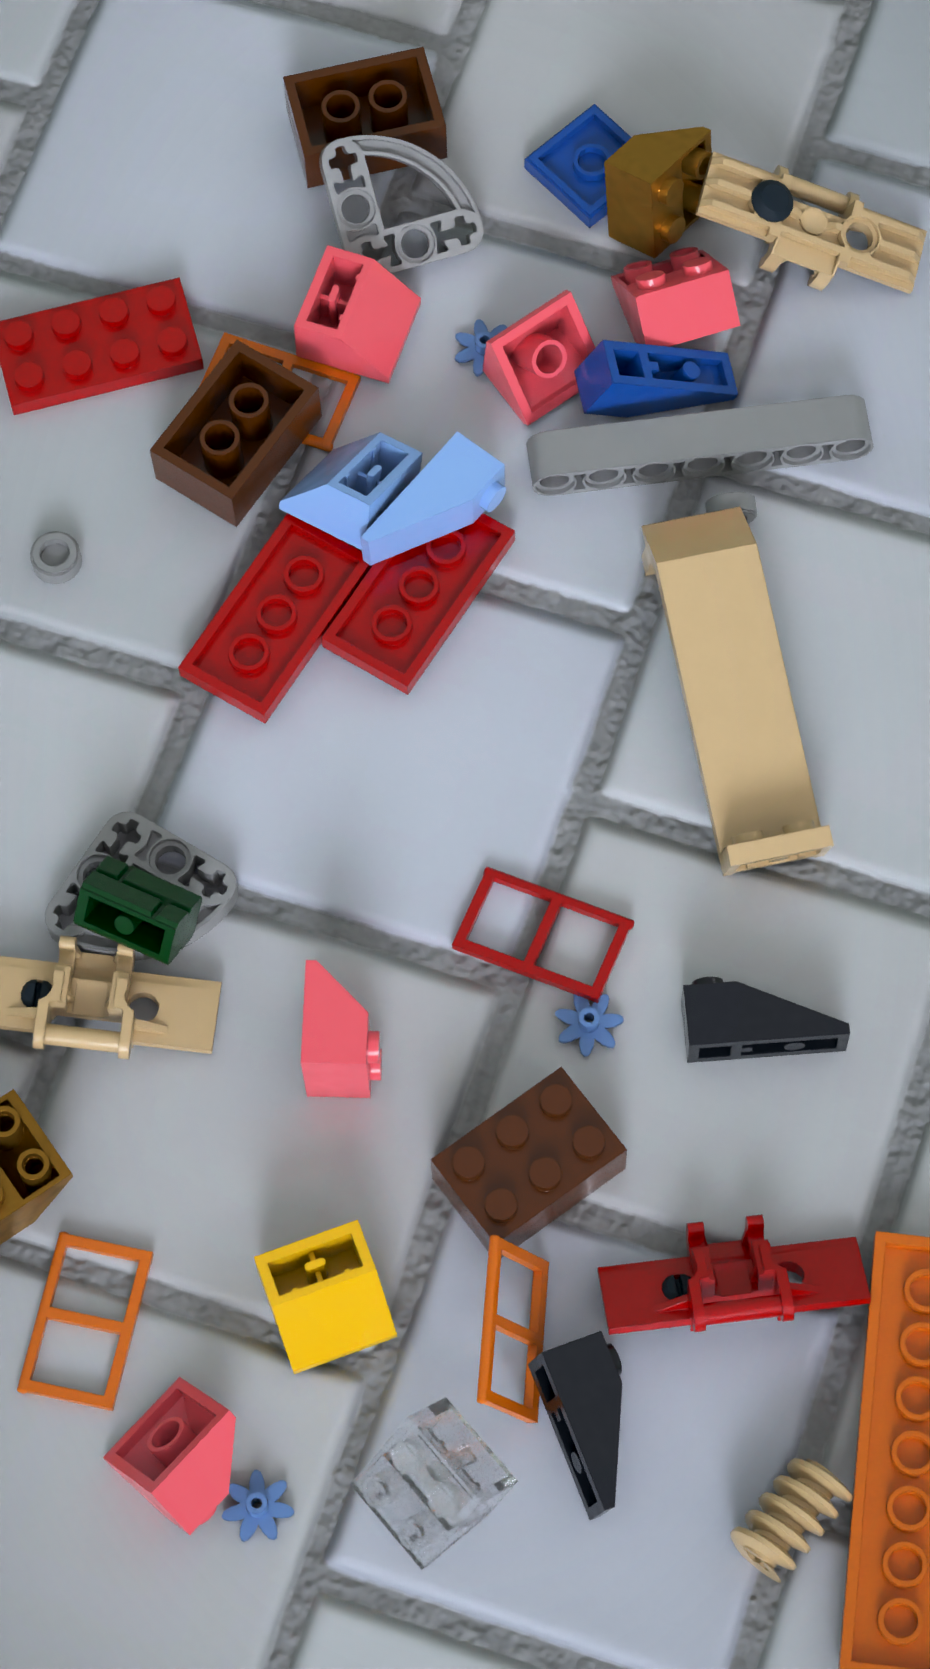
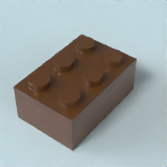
(369, 96)
(236, 433)
(529, 1162)

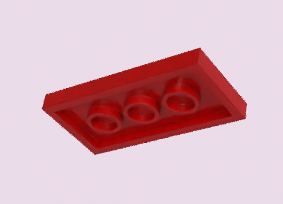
(98, 346)
(415, 602)
(275, 618)

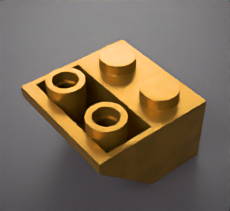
(656, 187)
(29, 1168)

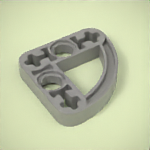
(372, 228)
(151, 845)

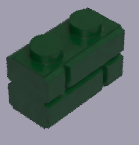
(137, 910)

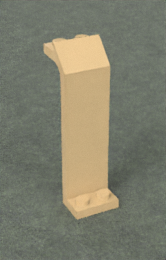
(735, 690)

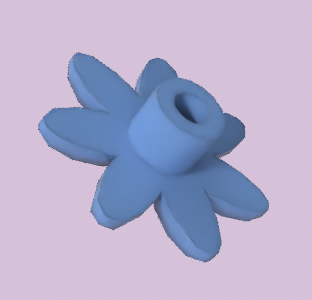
(476, 345)
(588, 1030)
(257, 1516)

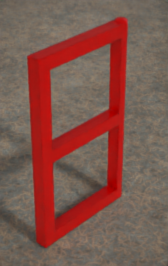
(528, 966)

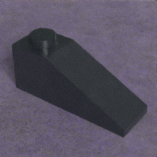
(745, 1023)
(584, 1406)

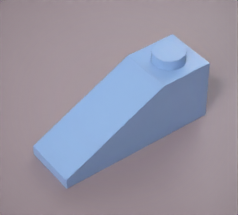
(438, 501)

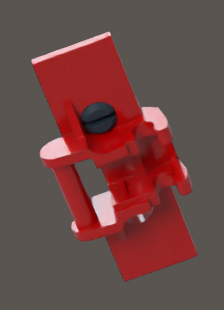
(732, 1282)

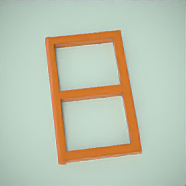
(292, 361)
(492, 1321)
(124, 1329)

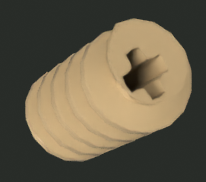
(788, 1516)

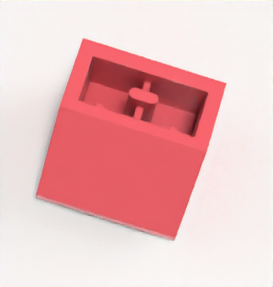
(676, 298)
(355, 316)

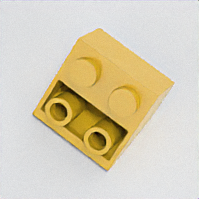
(325, 1296)

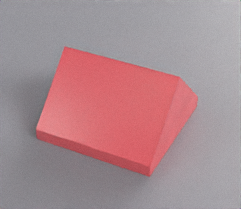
(537, 358)

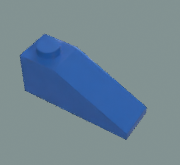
(649, 379)

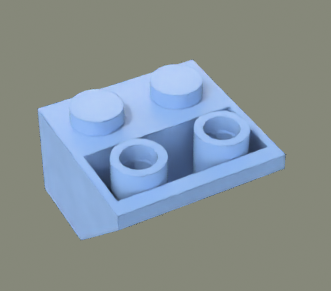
(353, 486)

